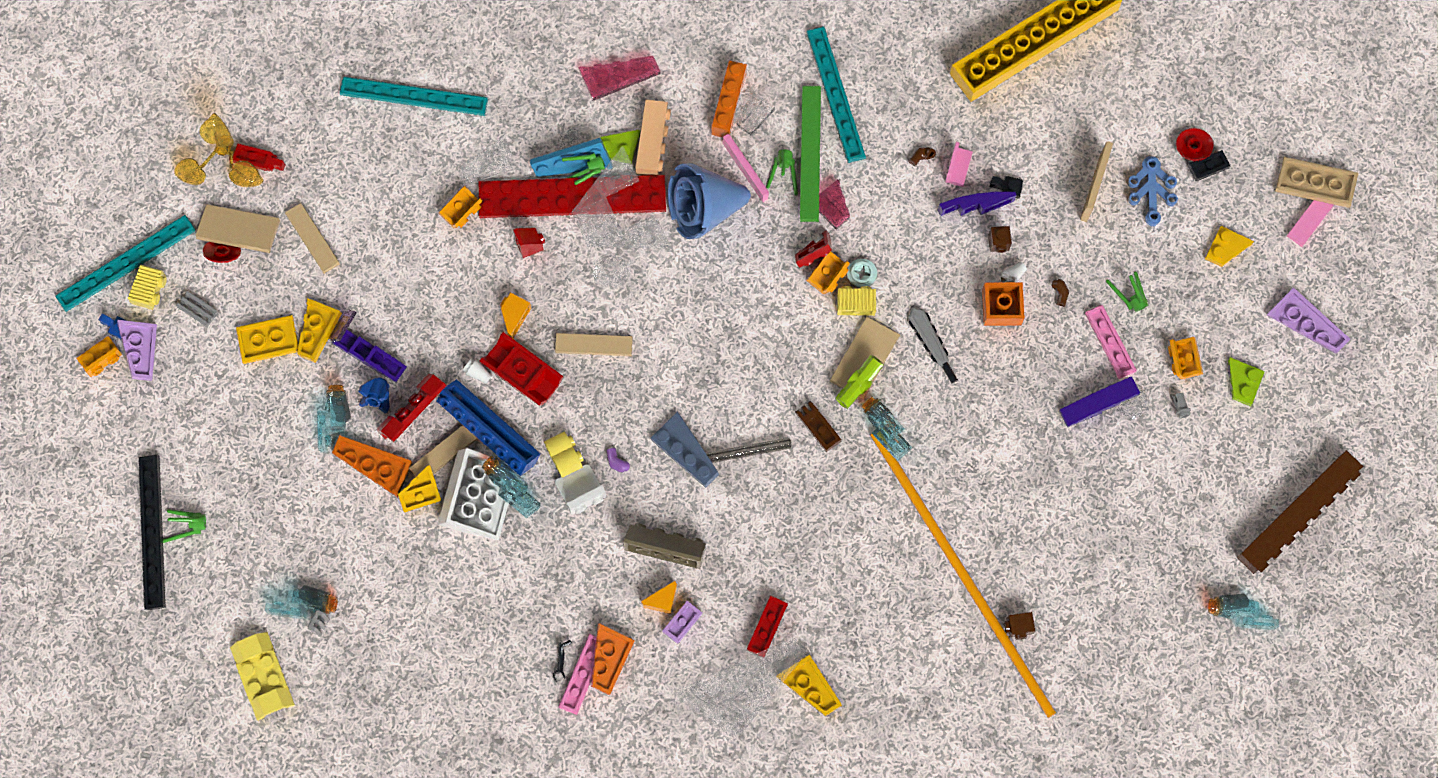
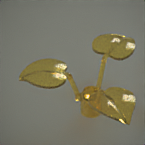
(215, 131)

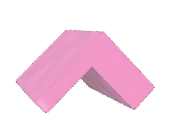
(958, 166)

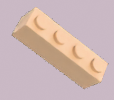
(652, 137)

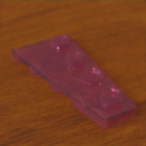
(610, 78)

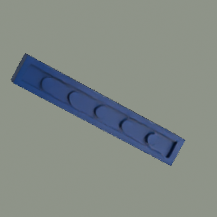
(488, 427)

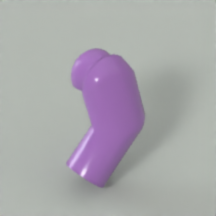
(616, 463)

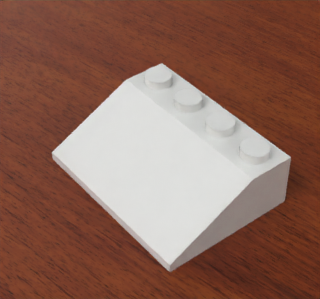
(472, 498)

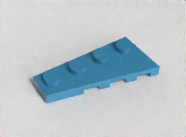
(553, 165)

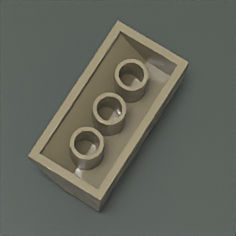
(664, 546)

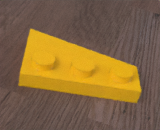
(317, 328)
(812, 686)

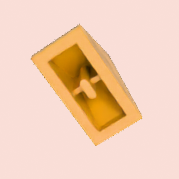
(662, 599)

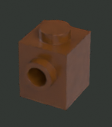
(1000, 239)
(1020, 625)

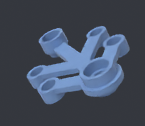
(1152, 187)

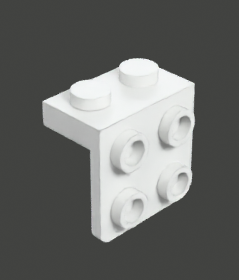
(580, 490)

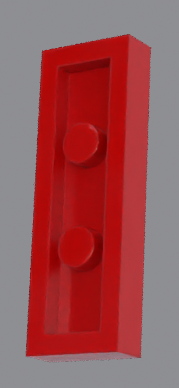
(767, 625)

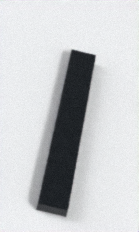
(152, 532)

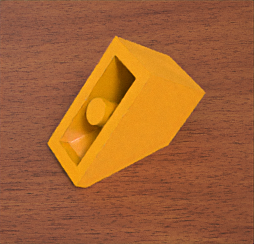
(514, 312)

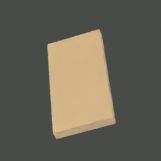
(1096, 181)
(1317, 182)
(237, 228)
(870, 340)

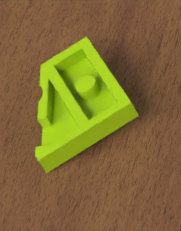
(626, 139)
(1244, 381)

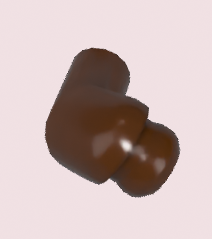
(922, 154)
(1063, 291)

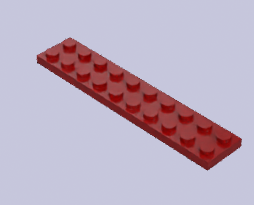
(561, 196)

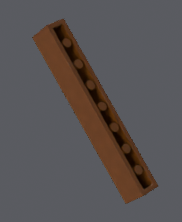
(1299, 512)

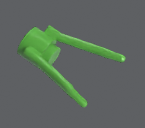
(784, 161)
(595, 166)
(1138, 300)
(196, 521)

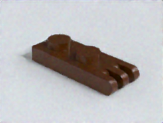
(819, 427)

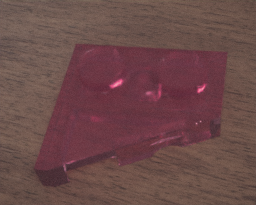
(833, 205)

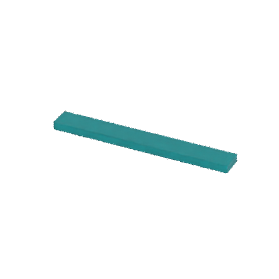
(836, 94)
(414, 96)
(125, 263)

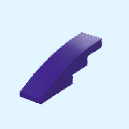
(982, 201)
(371, 356)
(1099, 401)

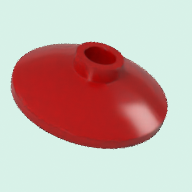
(1197, 138)
(220, 252)

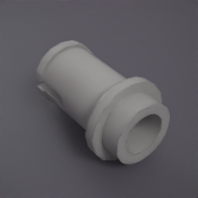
(1181, 405)

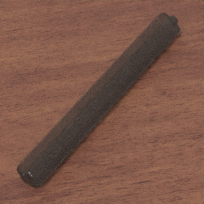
(749, 450)

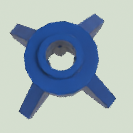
(375, 394)

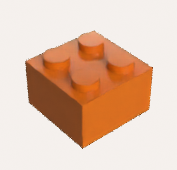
(1003, 304)

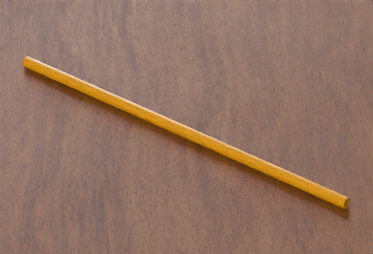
(967, 580)

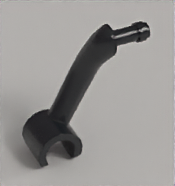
(561, 656)

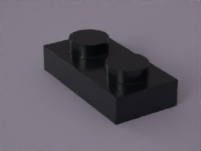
(1209, 166)

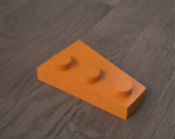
(609, 658)

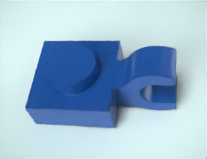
(107, 321)

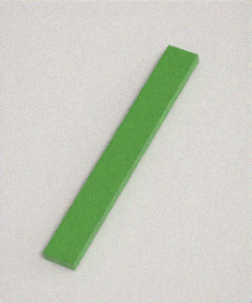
(810, 154)

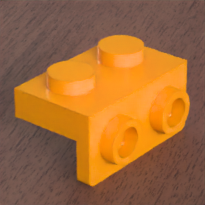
(460, 207)
(827, 273)
(1185, 358)

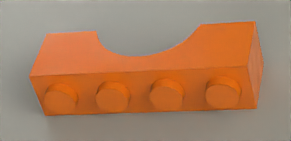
(728, 98)

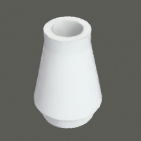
(1013, 273)
(477, 371)

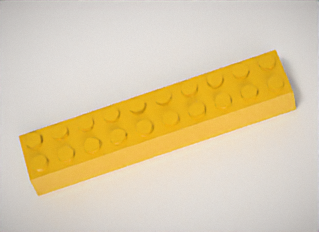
(1027, 43)

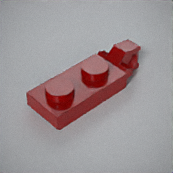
(259, 158)

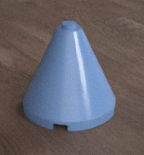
(702, 199)

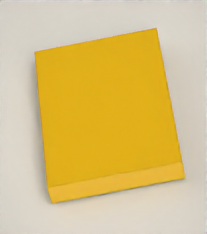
(267, 339)

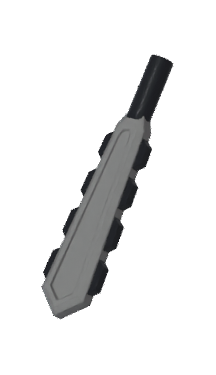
(920, 321)

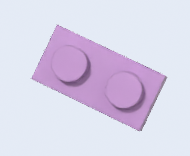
(682, 622)

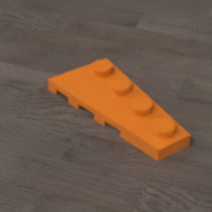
(377, 465)

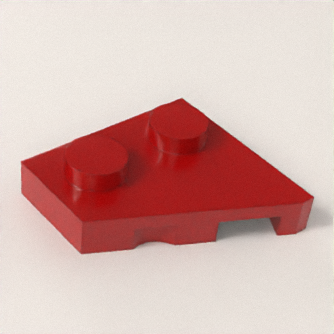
(814, 250)

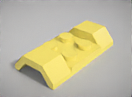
(261, 675)

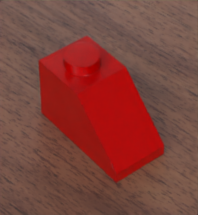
(528, 241)

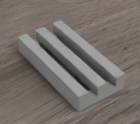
(184, 300)
(316, 630)

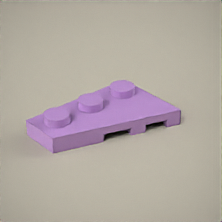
(139, 347)

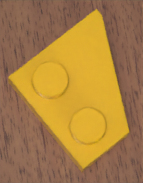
(1227, 246)
(420, 491)

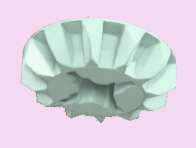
(856, 266)

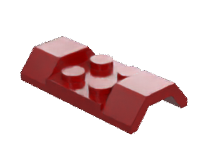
(522, 370)
(428, 391)

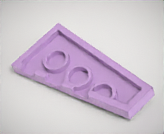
(1308, 321)

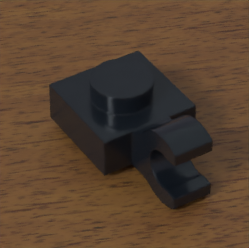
(1009, 184)

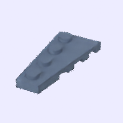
(685, 450)

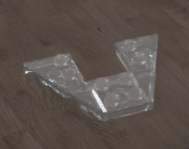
(598, 221)

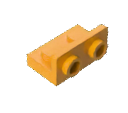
(99, 356)

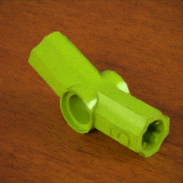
(859, 382)

